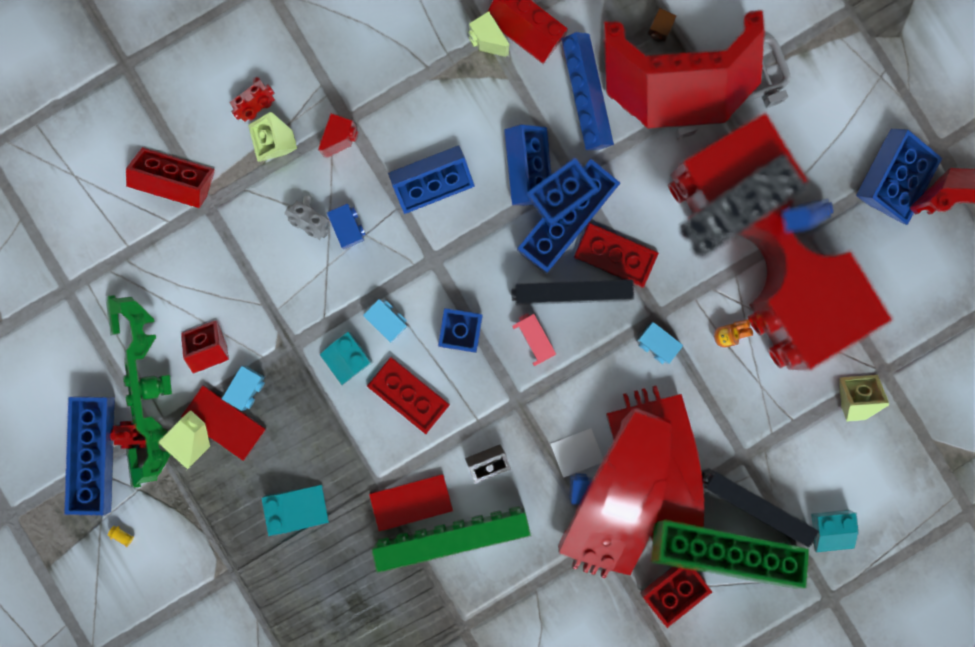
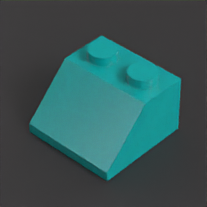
(345, 358)
(836, 530)

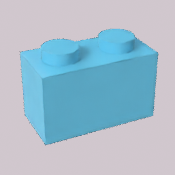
(386, 320)
(659, 343)
(243, 388)

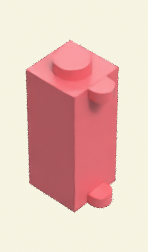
(535, 338)

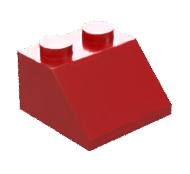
(337, 135)
(204, 347)

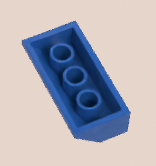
(527, 160)
(431, 179)

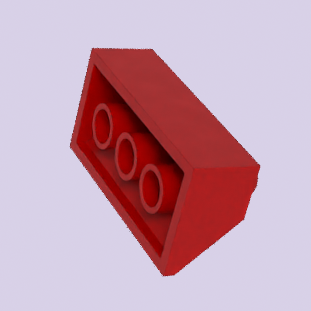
(528, 26)
(169, 177)

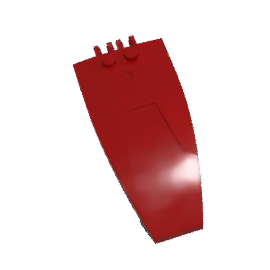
(684, 487)
(622, 498)

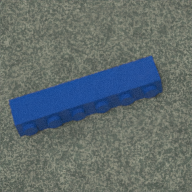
(587, 91)
(807, 214)

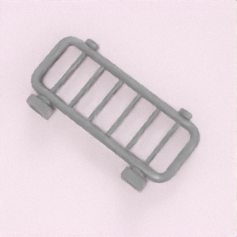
(774, 96)

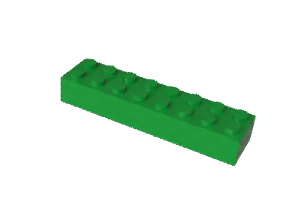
(450, 539)
(729, 555)

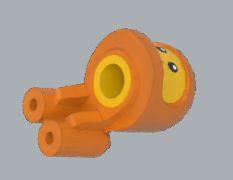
(730, 334)

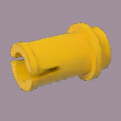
(120, 536)

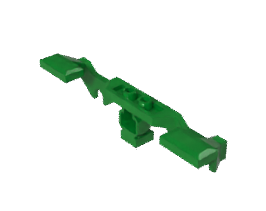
(142, 388)

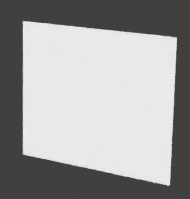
(577, 452)

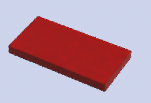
(616, 255)
(408, 395)
(226, 423)
(411, 502)

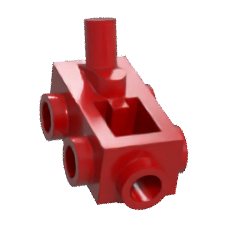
(252, 100)
(127, 435)

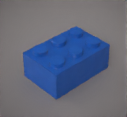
(562, 192)

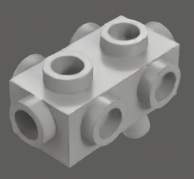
(304, 217)

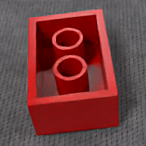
(675, 594)

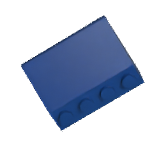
(899, 175)

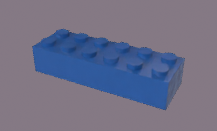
(546, 243)
(89, 455)

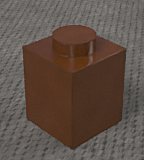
(661, 25)

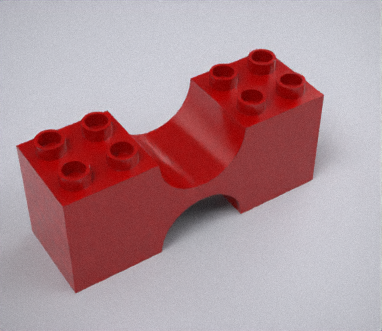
(809, 300)

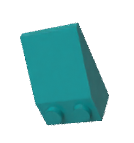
(294, 510)

